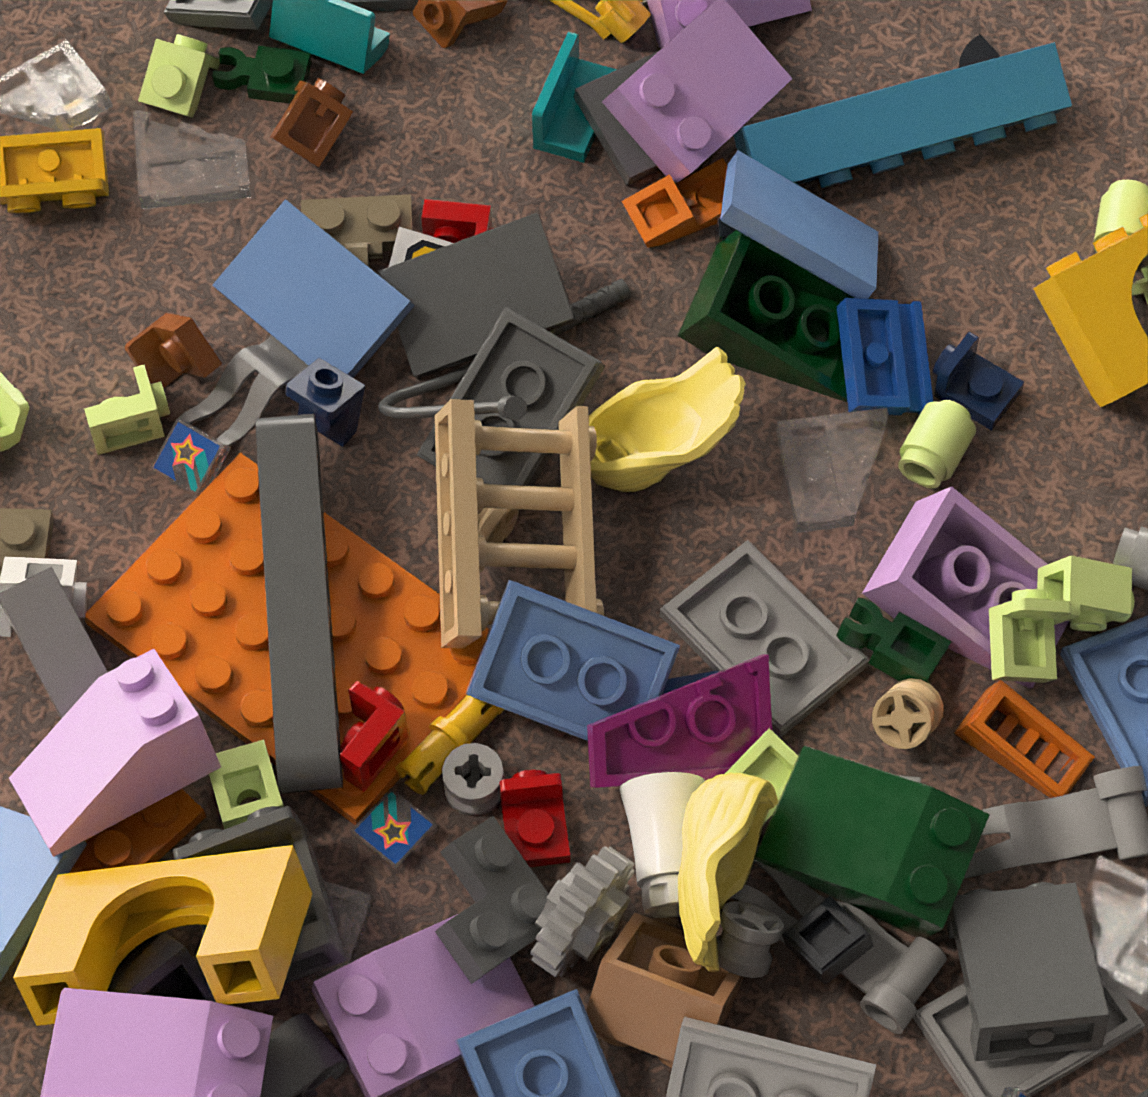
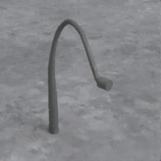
(508, 406)

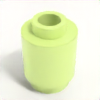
(1122, 207)
(936, 443)

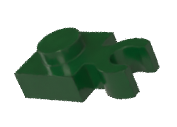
(268, 76)
(899, 647)

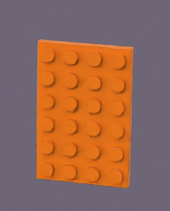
(205, 614)

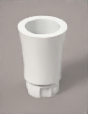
(655, 817)

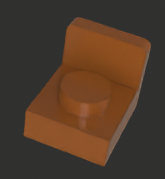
(447, 17)
(313, 121)
(172, 348)

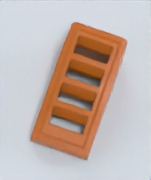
(994, 744)

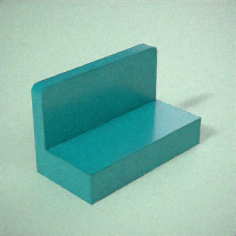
(330, 31)
(556, 117)

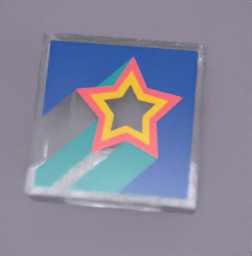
(190, 457)
(394, 831)

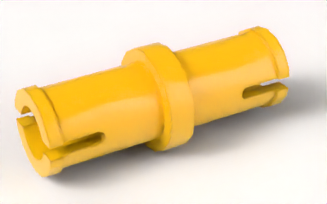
(447, 733)

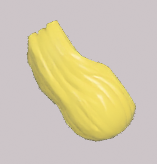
(664, 423)
(718, 853)

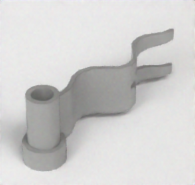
(275, 369)
(1069, 825)
(887, 973)

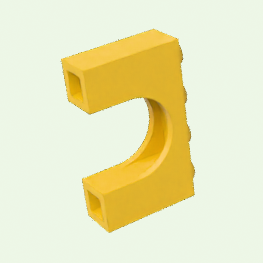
(1096, 314)
(97, 917)

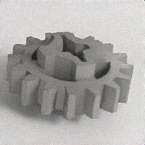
(582, 911)

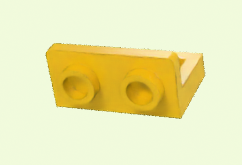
(51, 168)

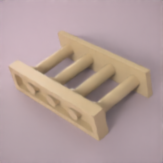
(464, 496)

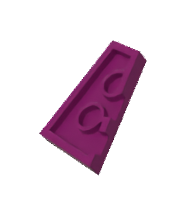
(687, 730)

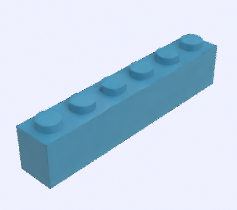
(911, 118)

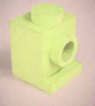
(1096, 591)
(244, 774)

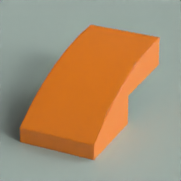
(676, 210)

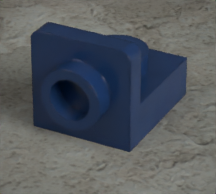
(975, 382)
(331, 396)

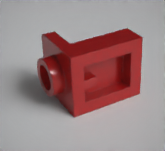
(455, 219)
(373, 744)
(536, 817)

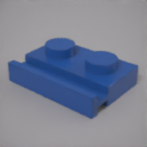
(884, 355)

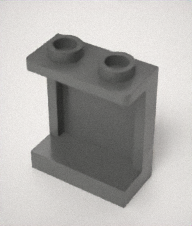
(271, 827)
(1028, 971)

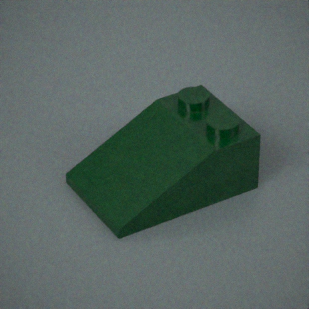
(769, 317)
(872, 840)

